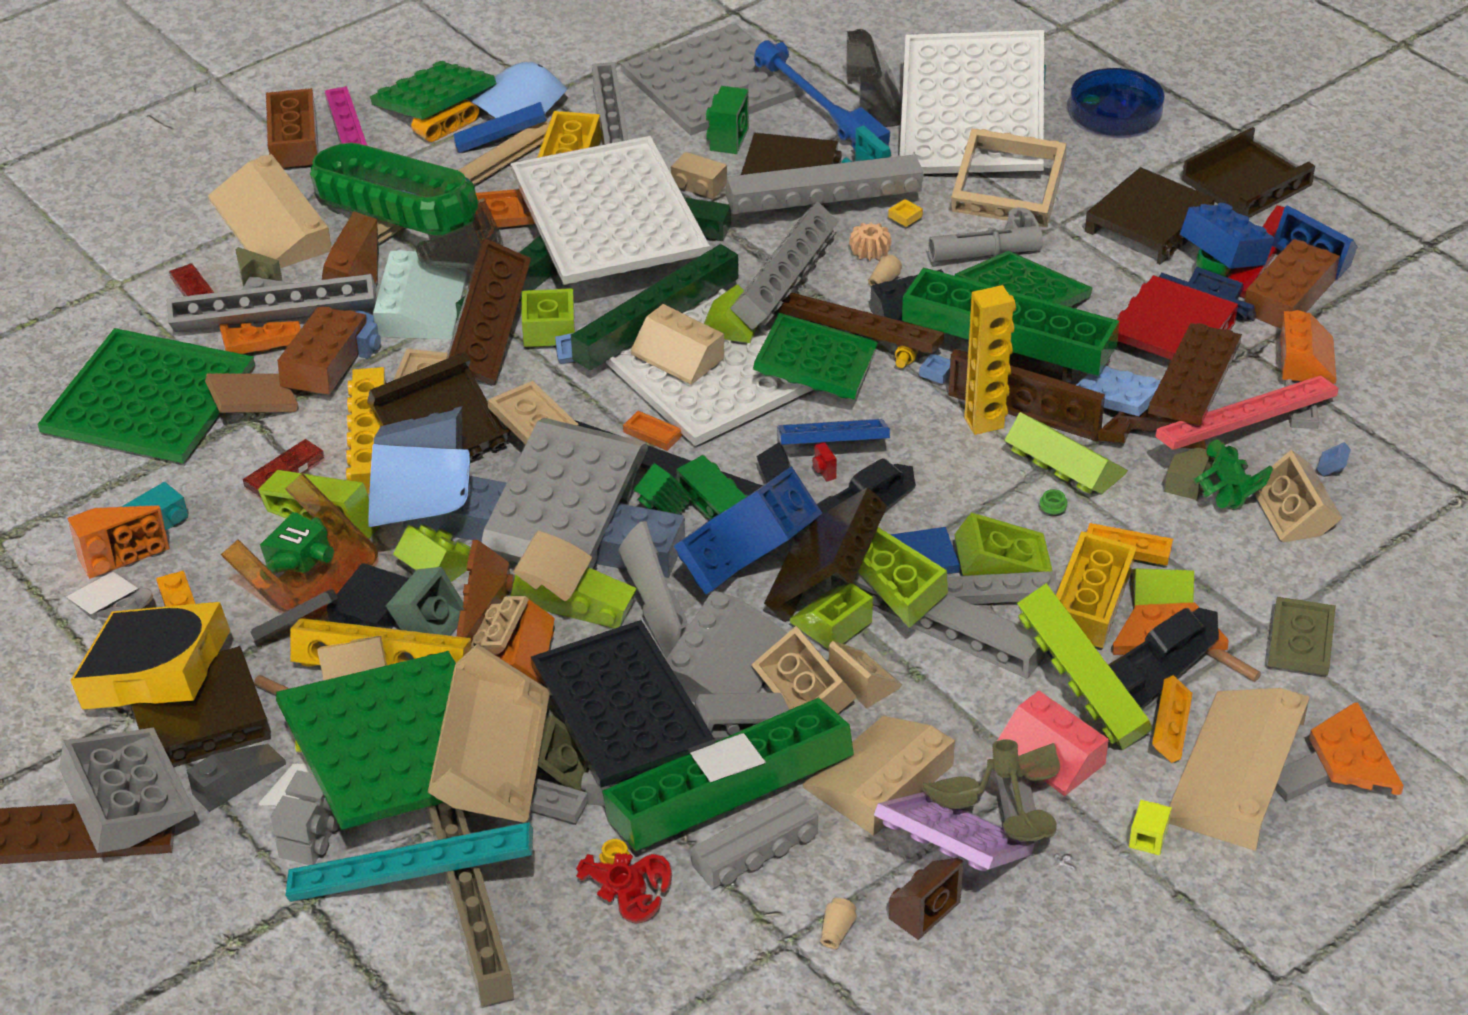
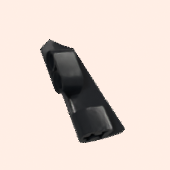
(882, 478)
(1166, 652)

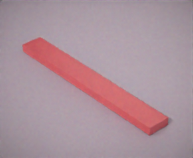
(1248, 412)

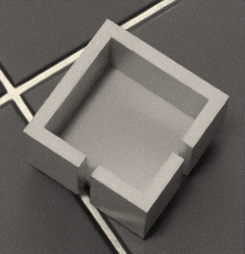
(303, 823)

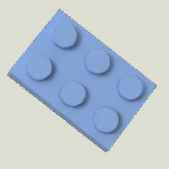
(1122, 389)

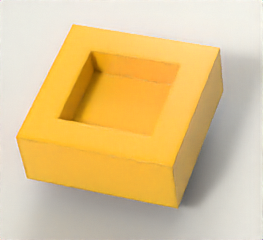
(905, 212)

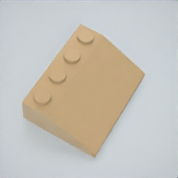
(886, 765)

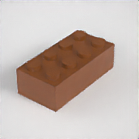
(292, 127)
(1292, 282)
(321, 350)

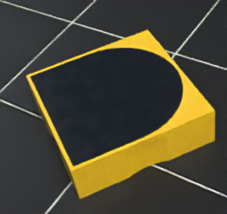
(151, 655)

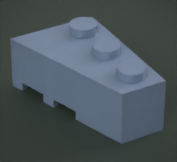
(434, 431)

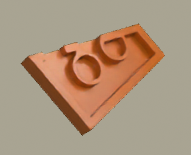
(262, 339)

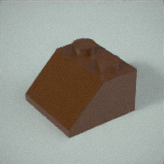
(927, 897)

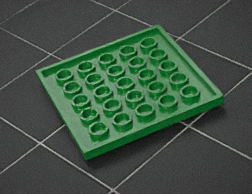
(143, 395)
(373, 735)

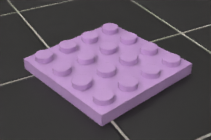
(953, 830)

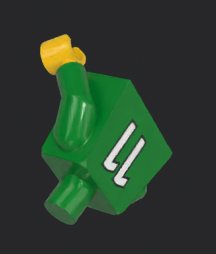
(297, 545)

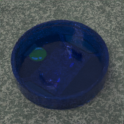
(1116, 101)

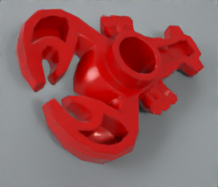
(628, 882)

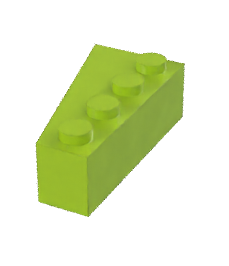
(346, 495)
(903, 577)
(594, 600)

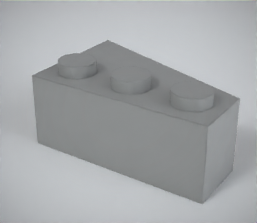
(737, 711)

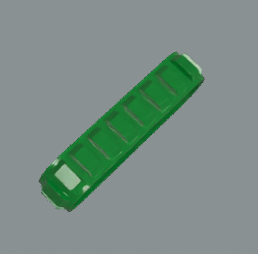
(341, 176)

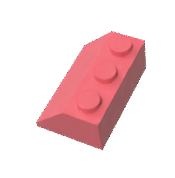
(1078, 745)

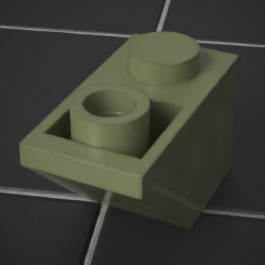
(1183, 469)

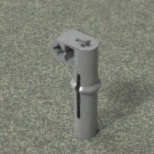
(1020, 236)

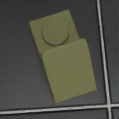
(257, 265)

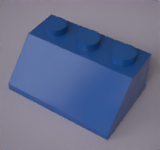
(1304, 228)

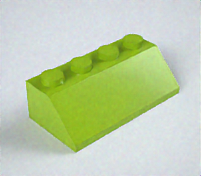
(1063, 454)

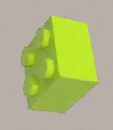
(547, 316)

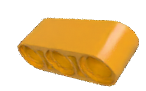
(446, 121)

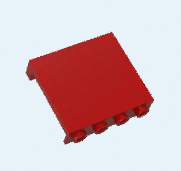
(1163, 313)

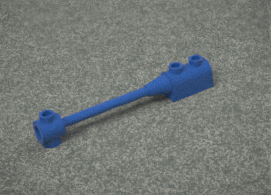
(774, 58)

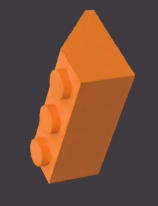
(1306, 348)
(528, 639)

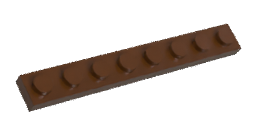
(862, 323)

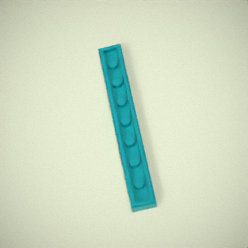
(410, 862)

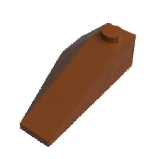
(354, 250)
(487, 585)

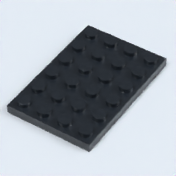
(621, 703)

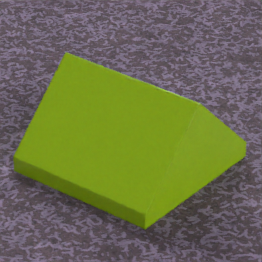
(725, 320)
(1162, 586)

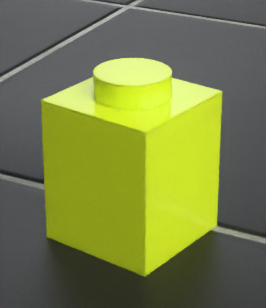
(1150, 827)

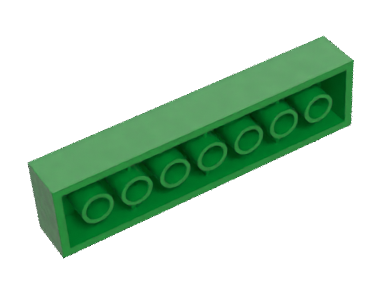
(1040, 327)
(682, 796)

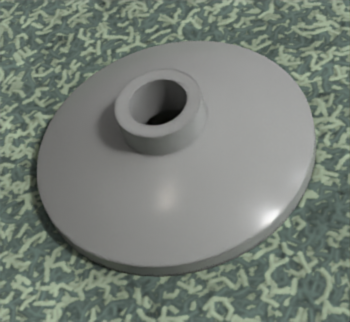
(135, 600)

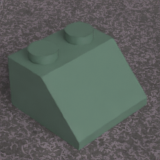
(427, 603)

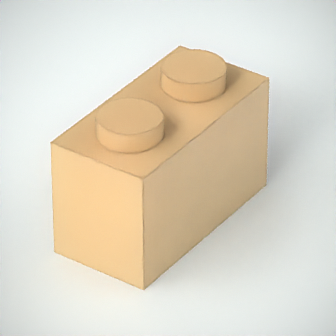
(699, 175)

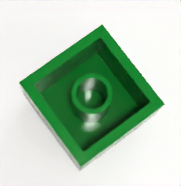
(728, 119)

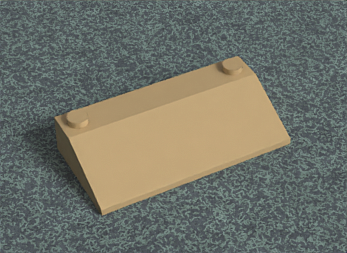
(271, 213)
(489, 738)
(1237, 763)

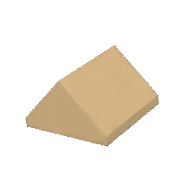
(862, 674)

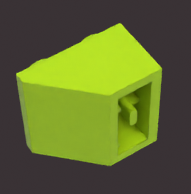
(428, 548)
(836, 615)

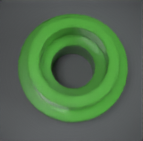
(1053, 502)

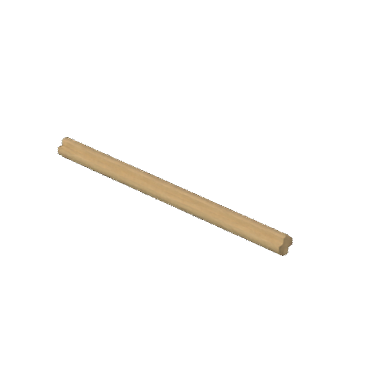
(486, 165)

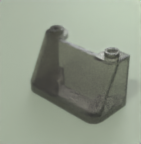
(877, 83)
(461, 245)

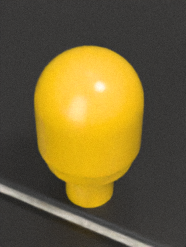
(905, 356)

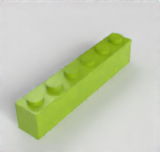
(1084, 666)

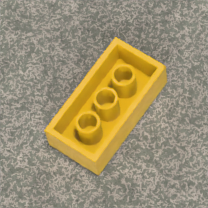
(571, 132)
(1096, 583)

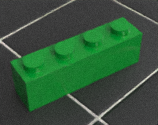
(708, 486)

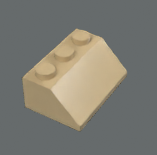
(678, 344)
(1297, 500)
(802, 673)

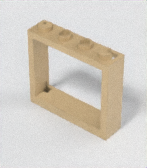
(999, 207)

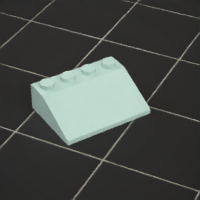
(417, 298)

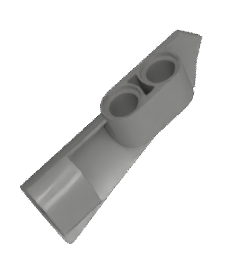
(660, 603)

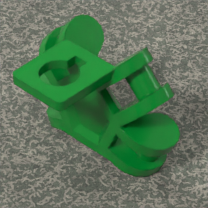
(1234, 483)

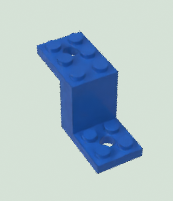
(748, 530)

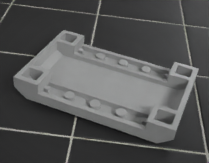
(563, 487)

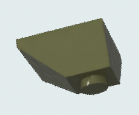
(561, 755)

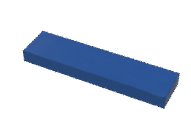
(499, 127)

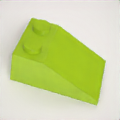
(999, 547)

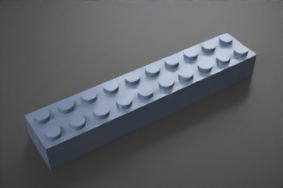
(483, 494)

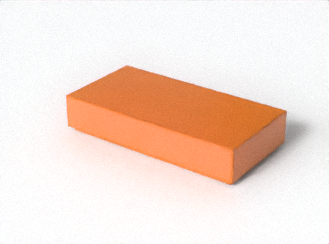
(652, 430)

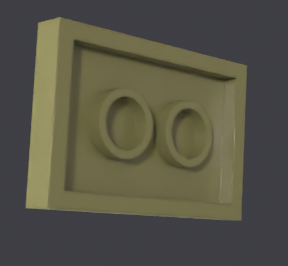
(1302, 636)

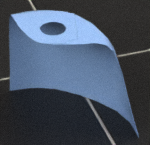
(519, 88)
(416, 483)

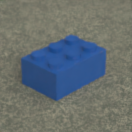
(1227, 235)

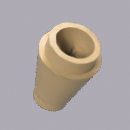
(886, 270)
(837, 921)

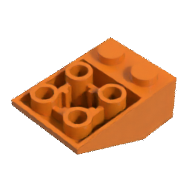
(117, 537)

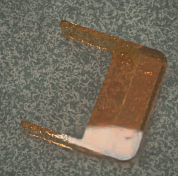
(293, 587)

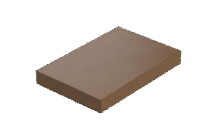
(250, 393)

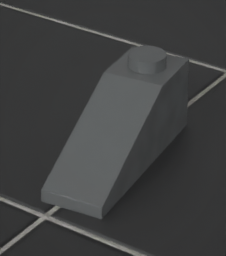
(231, 772)

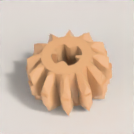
(870, 241)

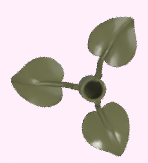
(1034, 765)

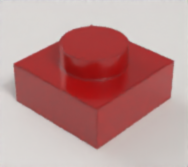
(825, 462)

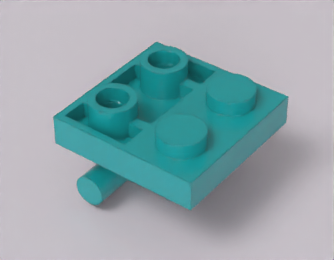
(868, 146)

